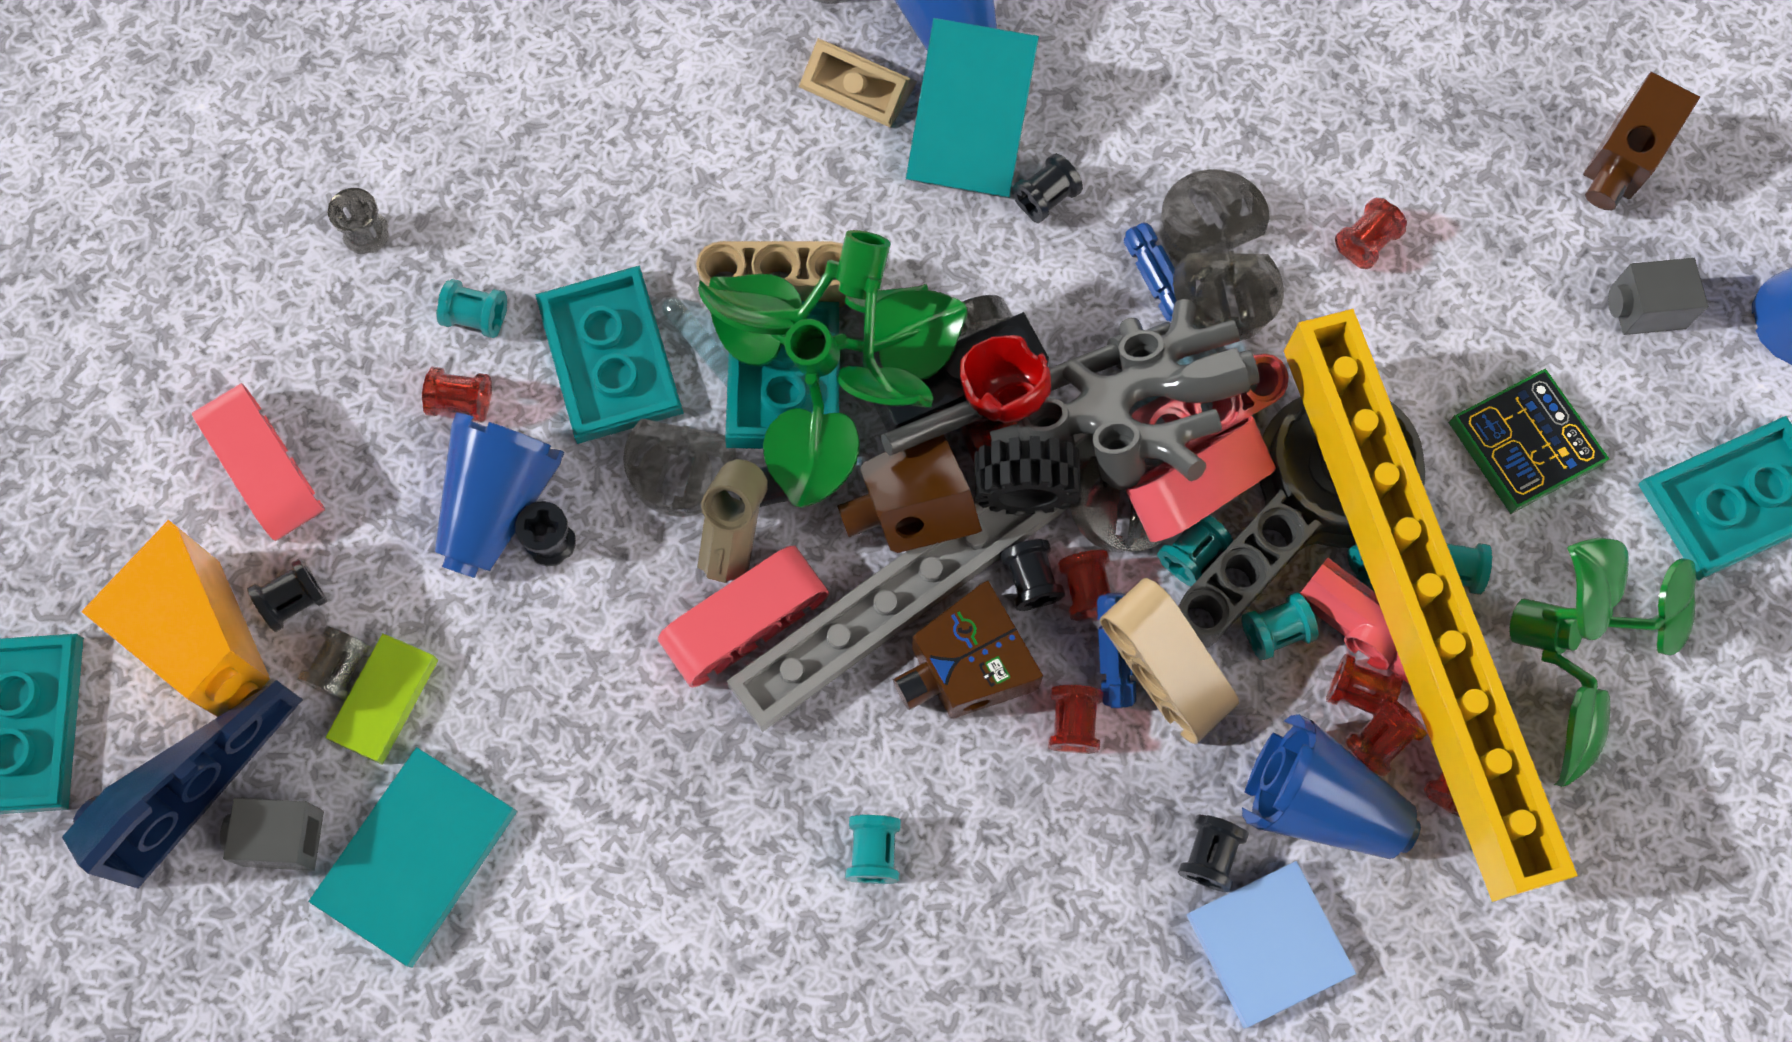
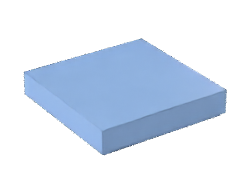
(1270, 944)

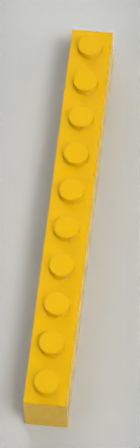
(1427, 610)

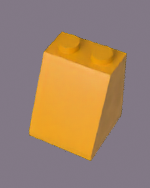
(182, 621)

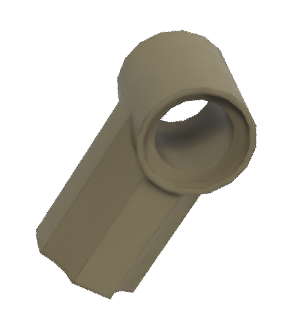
(730, 522)

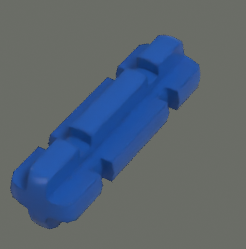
(1153, 265)
(1117, 688)

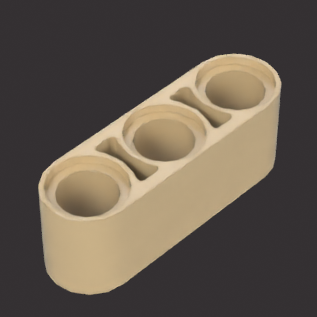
(800, 259)
(1169, 660)

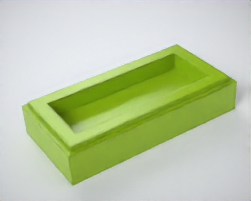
(382, 698)

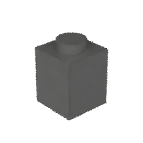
(1657, 296)
(272, 834)

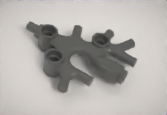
(1147, 371)

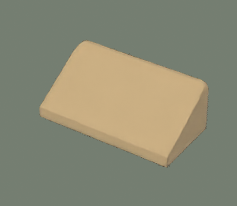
(856, 83)

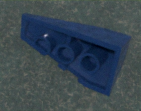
(152, 808)

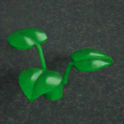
(860, 278)
(816, 450)
(1601, 582)

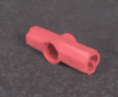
(1354, 613)

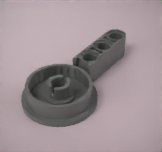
(1297, 504)

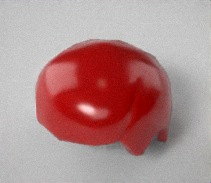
(1005, 379)

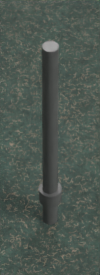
(964, 414)

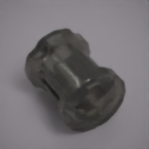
(364, 215)
(335, 663)

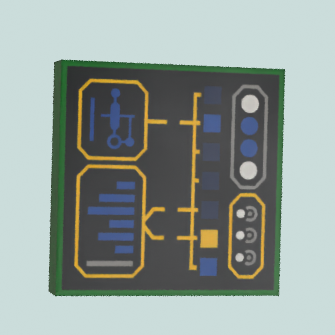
(1528, 441)

